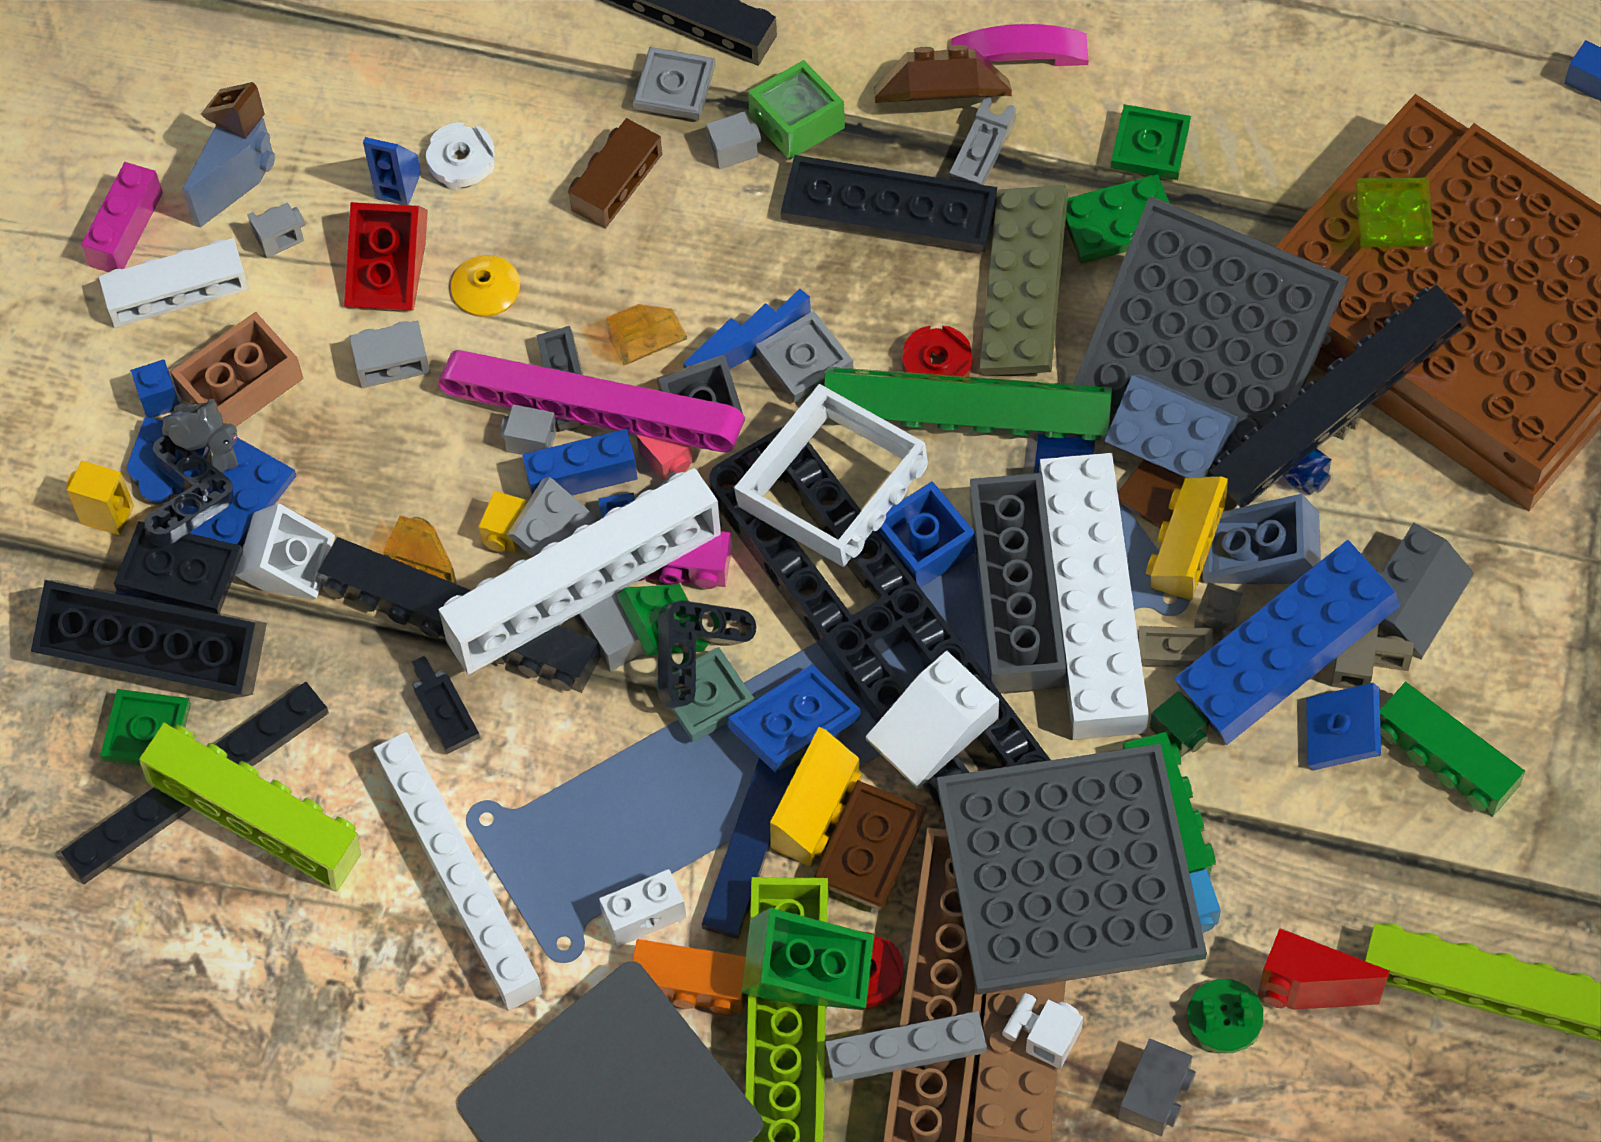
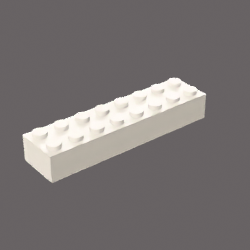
(580, 570)
(1094, 598)

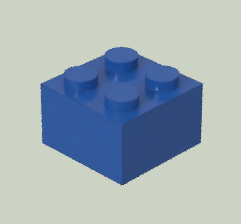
(927, 534)

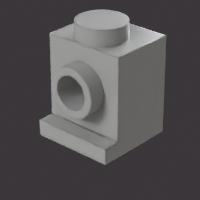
(277, 228)

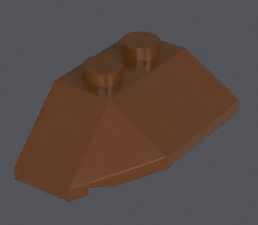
(941, 75)

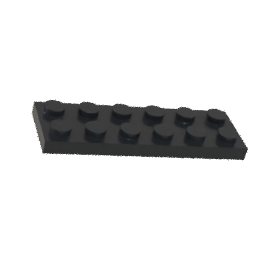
(889, 203)

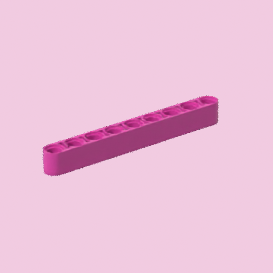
(592, 401)

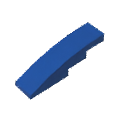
(739, 341)

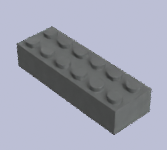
(1017, 583)

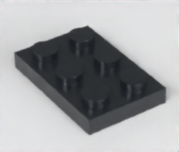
(185, 573)

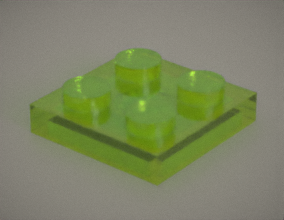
(1394, 212)

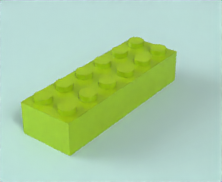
(251, 806)

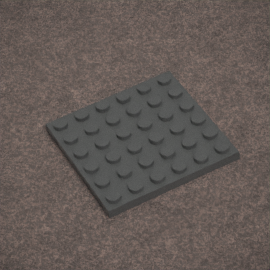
(1212, 317)
(1070, 869)

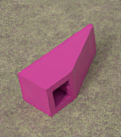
(703, 566)

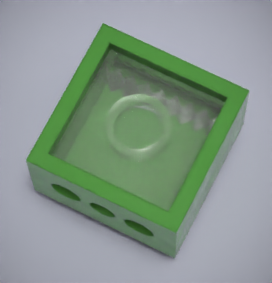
(796, 109)

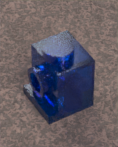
(1311, 473)

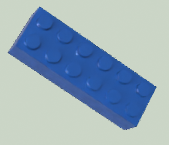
(1287, 641)

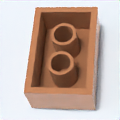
(239, 371)

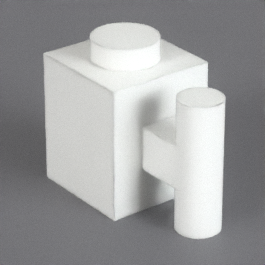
(1050, 1033)

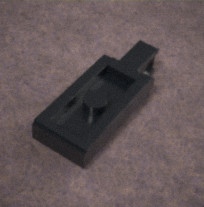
(443, 707)

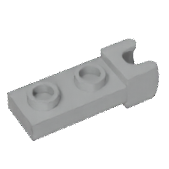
(983, 144)

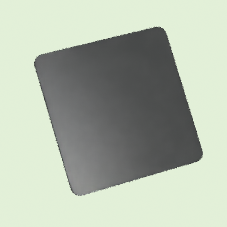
(612, 1072)

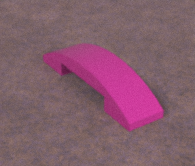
(1028, 42)

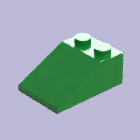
(807, 961)

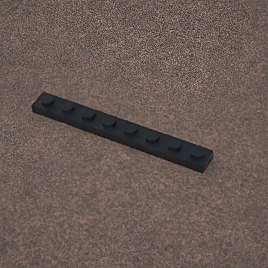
(158, 810)

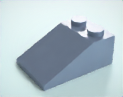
(227, 171)
(1265, 543)

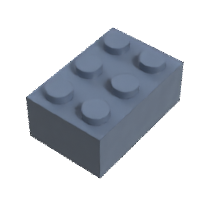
(1170, 428)

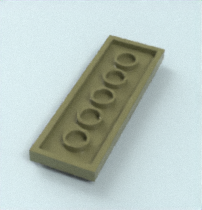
(1024, 280)

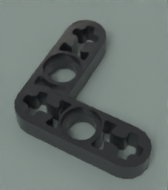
(196, 493)
(685, 637)

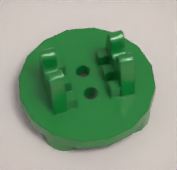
(1243, 1013)

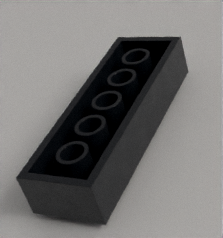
(148, 637)

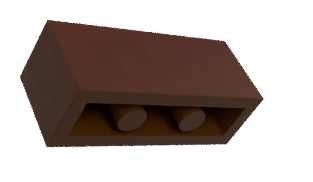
(615, 172)

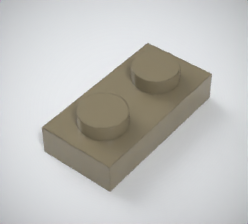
(1173, 645)

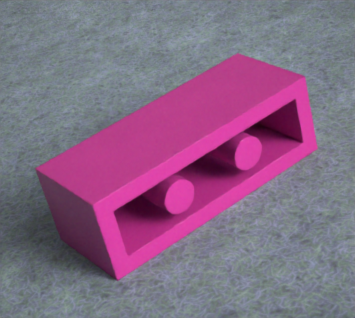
(122, 218)

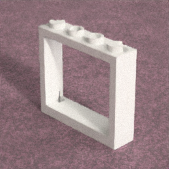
(791, 440)

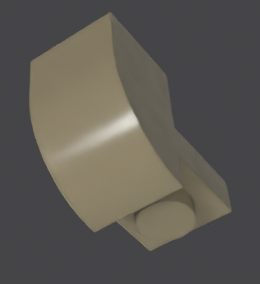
(1356, 663)

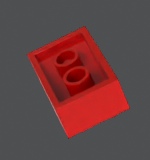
(384, 255)
(1316, 976)

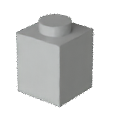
(733, 139)
(528, 430)

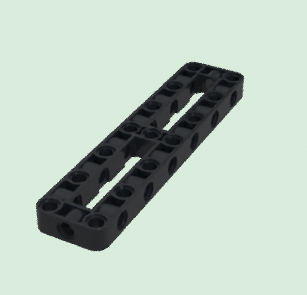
(832, 622)

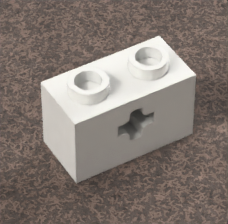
(643, 908)

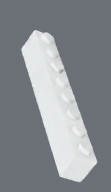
(458, 871)

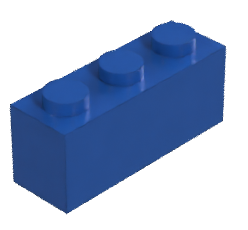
(584, 463)

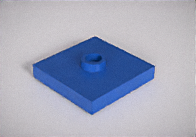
(1343, 726)

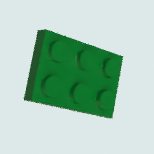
(1106, 219)

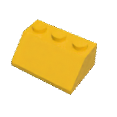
(1187, 536)
(814, 799)

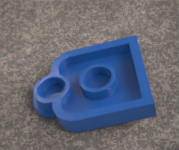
(152, 482)

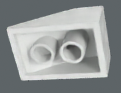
(934, 720)

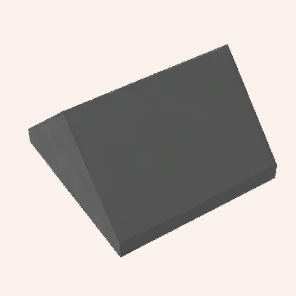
(704, 381)

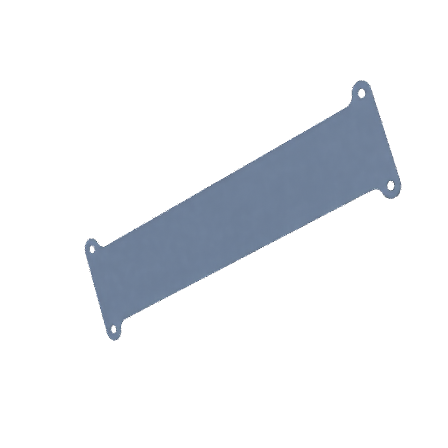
(682, 798)

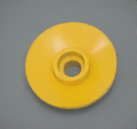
(486, 297)

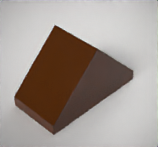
(236, 109)

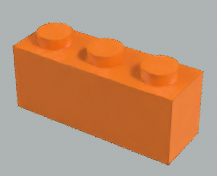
(694, 975)

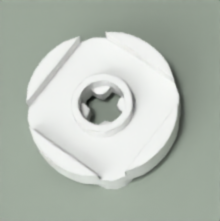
(462, 172)

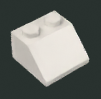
(284, 553)

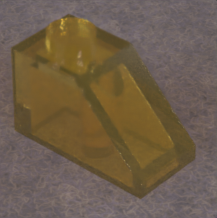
(643, 331)
(418, 545)

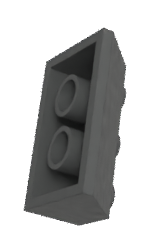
(1427, 583)

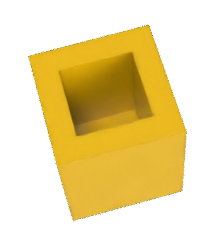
(498, 520)

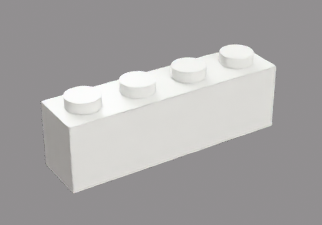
(173, 282)

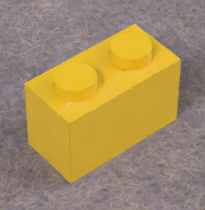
(100, 497)

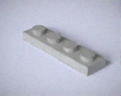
(906, 1047)

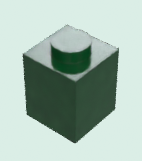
(1182, 722)

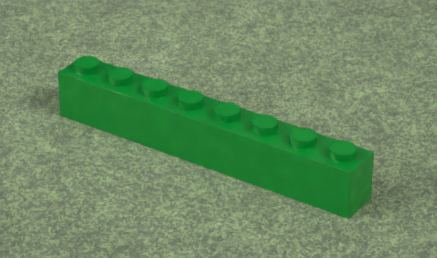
(976, 402)

